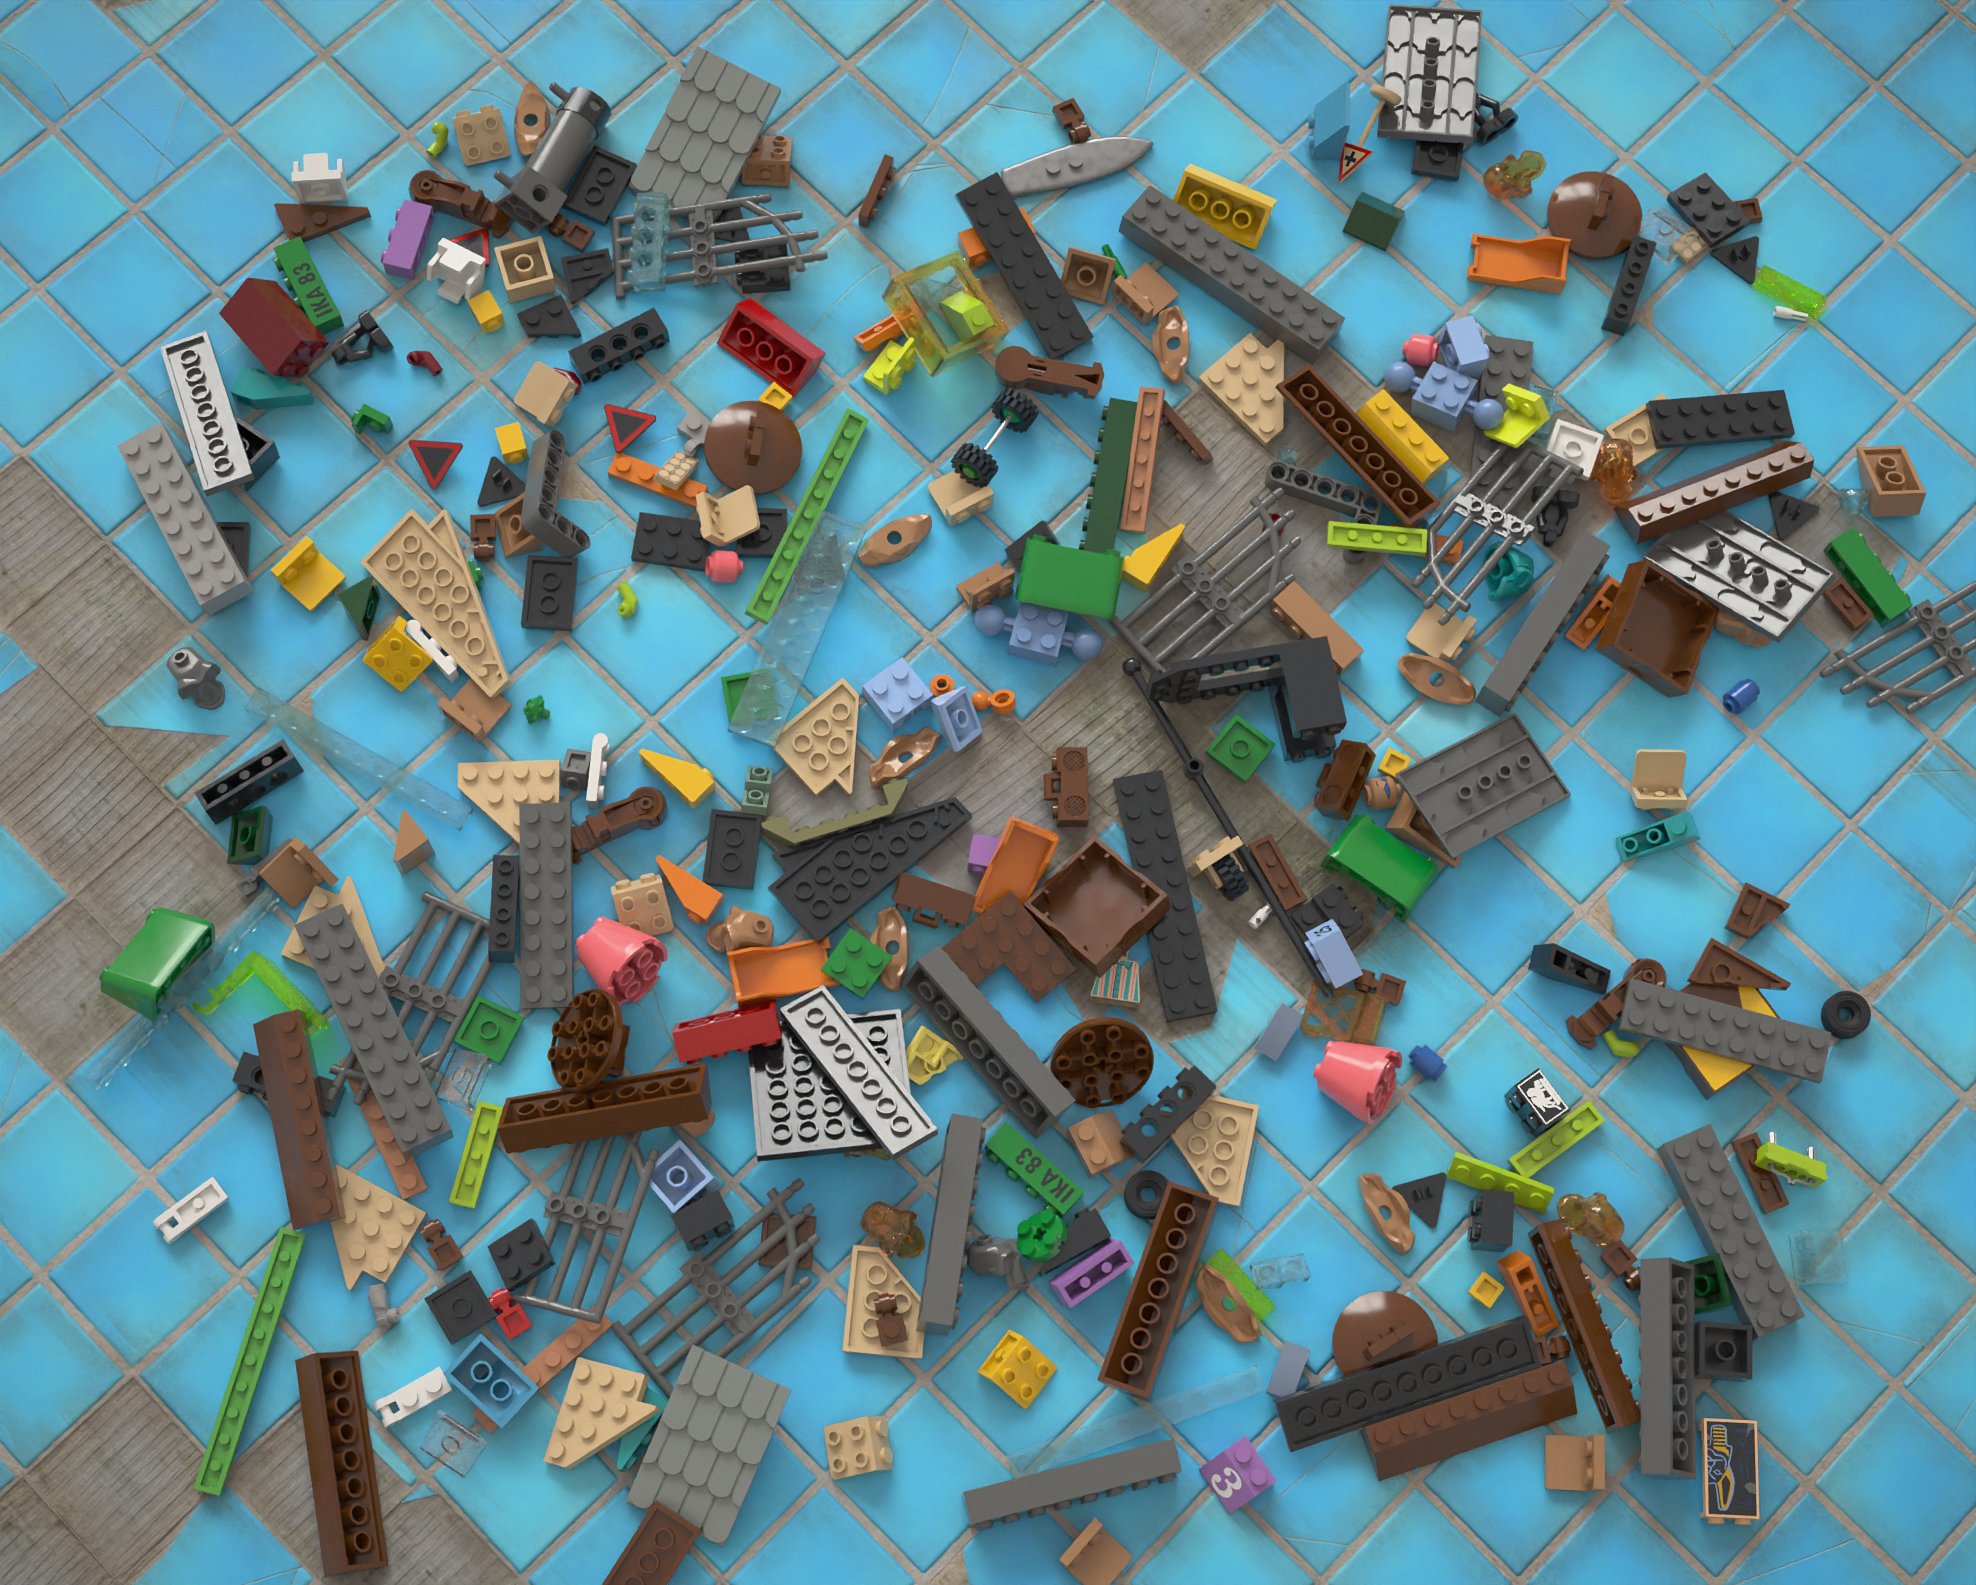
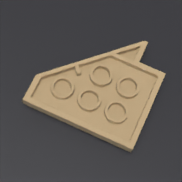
(1246, 386)
(822, 740)
(502, 786)
(322, 900)
(1217, 1144)
(374, 1230)
(870, 1276)
(596, 1411)

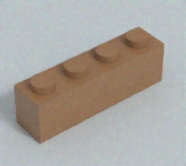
(1310, 621)

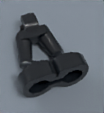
(1499, 124)
(377, 339)
(1564, 500)

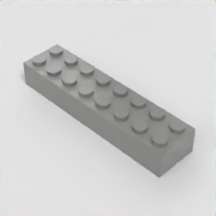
(185, 518)

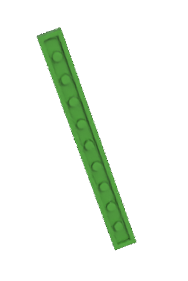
(798, 531)
(250, 1362)

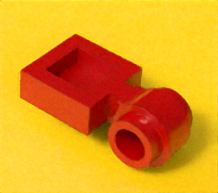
(513, 1319)

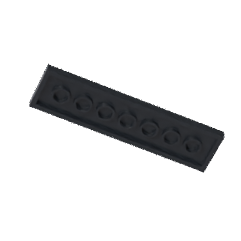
(1024, 266)

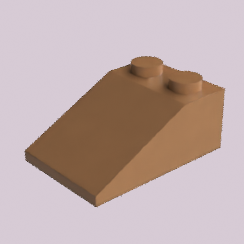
(1890, 480)
(1413, 829)

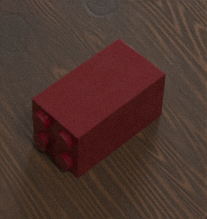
(274, 328)

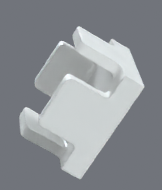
(317, 182)
(459, 269)
(1574, 445)

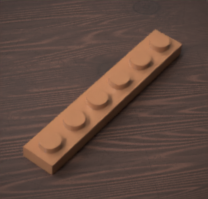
(1142, 460)
(404, 1172)
(556, 1357)

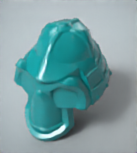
(1510, 575)

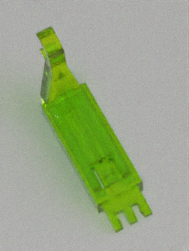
(274, 979)

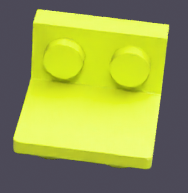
(890, 366)
(1522, 418)

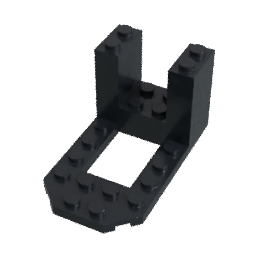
(1298, 681)

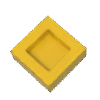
(776, 396)
(1393, 763)
(1485, 1290)

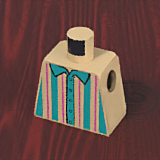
(1118, 985)

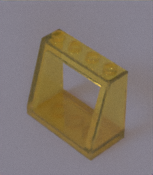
(917, 325)

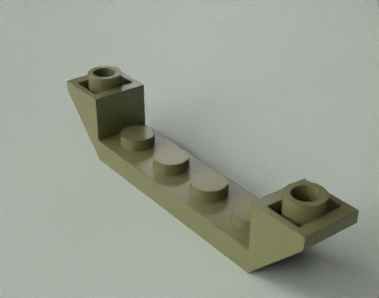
(778, 828)

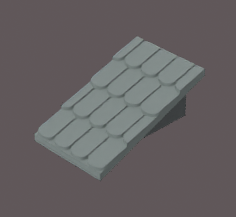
(705, 133)
(709, 1443)

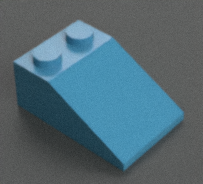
(1330, 125)
(491, 1381)

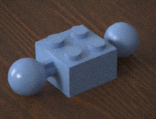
(1444, 396)
(1038, 633)

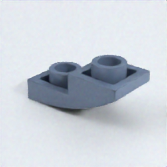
(1278, 1031)
(1288, 1370)

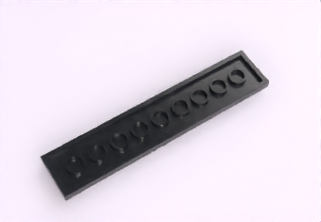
(1157, 855)
(1407, 1383)

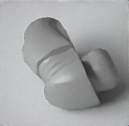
(380, 1303)

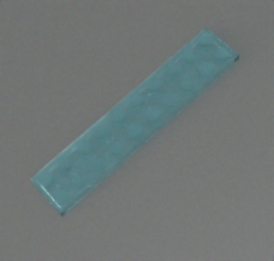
(797, 629)

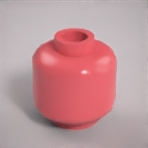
(1421, 350)
(723, 566)

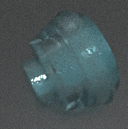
(1853, 500)

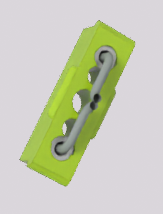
(1790, 1164)

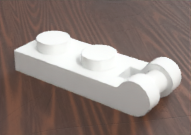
(445, 664)
(598, 768)
(191, 1210)
(413, 1397)

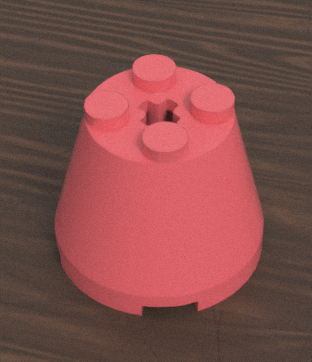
(621, 959)
(1359, 1077)

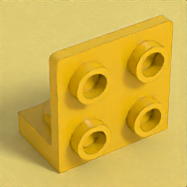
(307, 574)
(397, 656)
(1018, 1368)

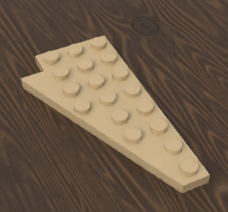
(434, 584)

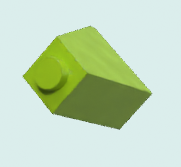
(966, 315)

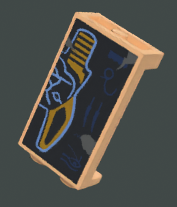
(1729, 1470)

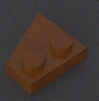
(1753, 911)

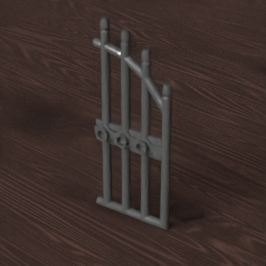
(703, 245)
(1492, 519)
(1209, 593)
(1936, 634)
(424, 996)
(594, 1216)
(718, 1294)

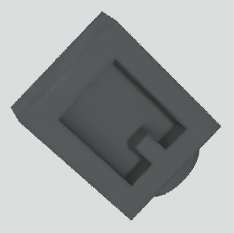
(575, 769)

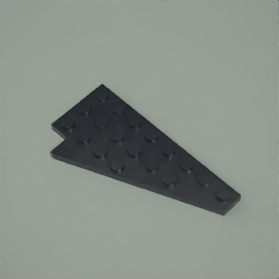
(847, 870)

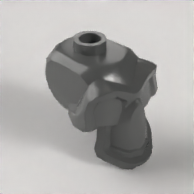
(196, 678)
(998, 1258)

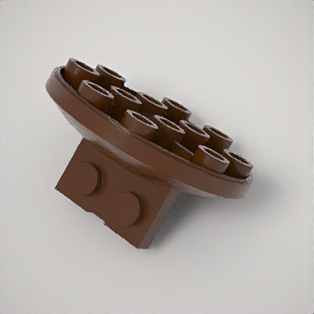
(1595, 213)
(753, 447)
(589, 1041)
(1102, 1061)
(1379, 1330)

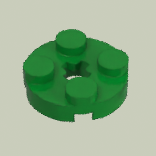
(1033, 1228)

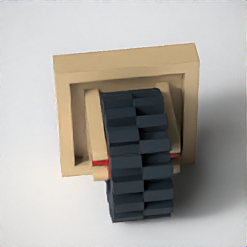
(1222, 868)

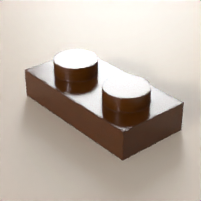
(1847, 604)

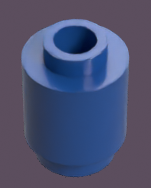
(1741, 696)
(1427, 1062)

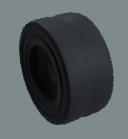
(1855, 1004)
(1132, 1191)

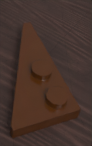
(317, 220)
(1728, 968)

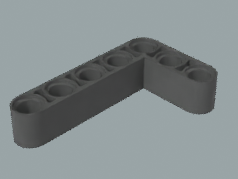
(541, 497)
(1331, 501)

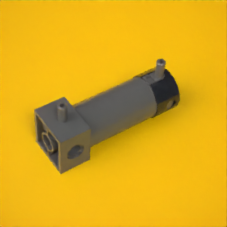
(537, 190)

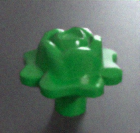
(535, 709)

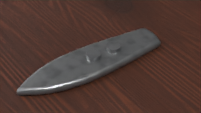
(1074, 164)

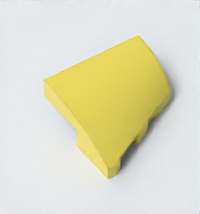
(929, 1055)

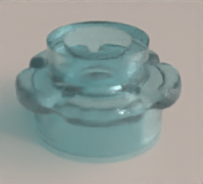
(1288, 455)

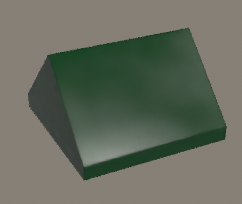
(1373, 221)
(361, 605)
(250, 836)
(1710, 1285)

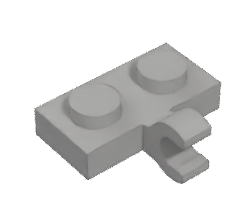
(694, 428)

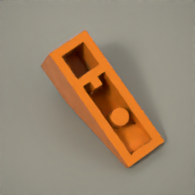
(1594, 613)
(695, 896)
(1528, 1292)

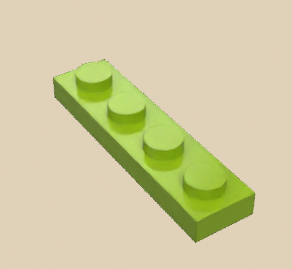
(1376, 538)
(1556, 1140)
(476, 1155)
(1490, 1177)

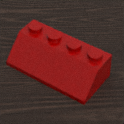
(770, 347)
(727, 1032)

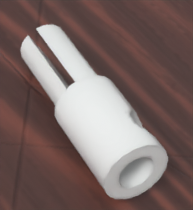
(1786, 313)
(1260, 916)

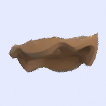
(530, 104)
(1170, 326)
(878, 549)
(1455, 688)
(889, 767)
(892, 928)
(1397, 1228)
(1240, 1322)

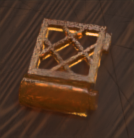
(1364, 1021)

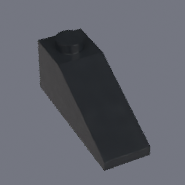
(1568, 968)
(1083, 1235)

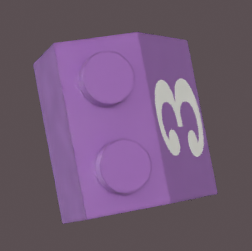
(1237, 1475)

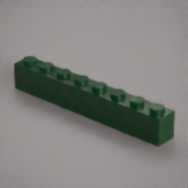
(1110, 476)

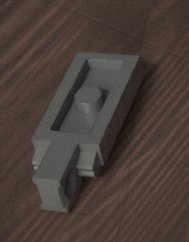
(250, 884)

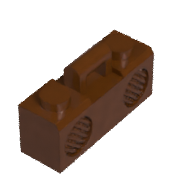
(1343, 779)
(1072, 799)
(943, 900)

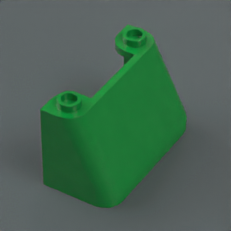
(1070, 578)
(1382, 865)
(156, 959)

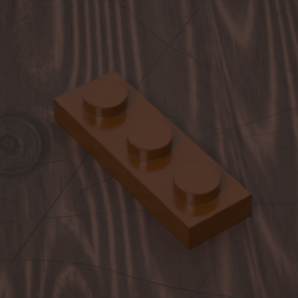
(877, 191)
(1184, 434)
(1277, 872)
(1762, 1182)

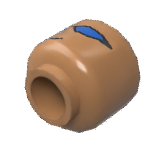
(1381, 793)

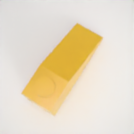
(1147, 560)
(682, 777)

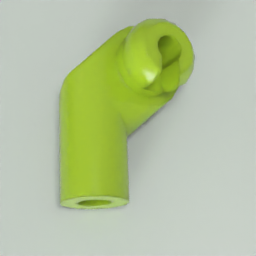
(440, 141)
(629, 601)
(1620, 1047)

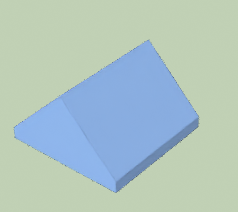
(956, 718)

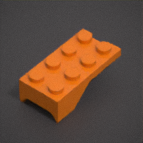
(1523, 264)
(1016, 863)
(779, 971)

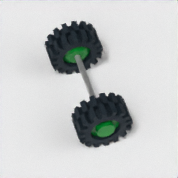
(1014, 412)

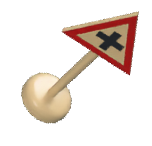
(1353, 155)

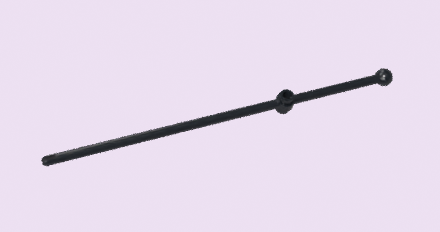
(1132, 668)

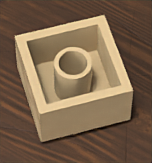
(525, 269)

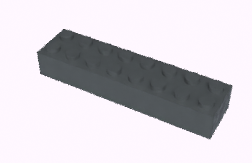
(1544, 625)
(987, 1042)
(949, 1225)
(1731, 1229)
(1667, 1369)
(1072, 1483)

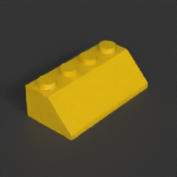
(1225, 205)
(1403, 437)

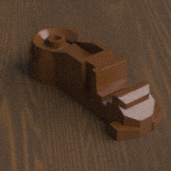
(458, 201)
(1019, 369)
(643, 809)
(1609, 1008)

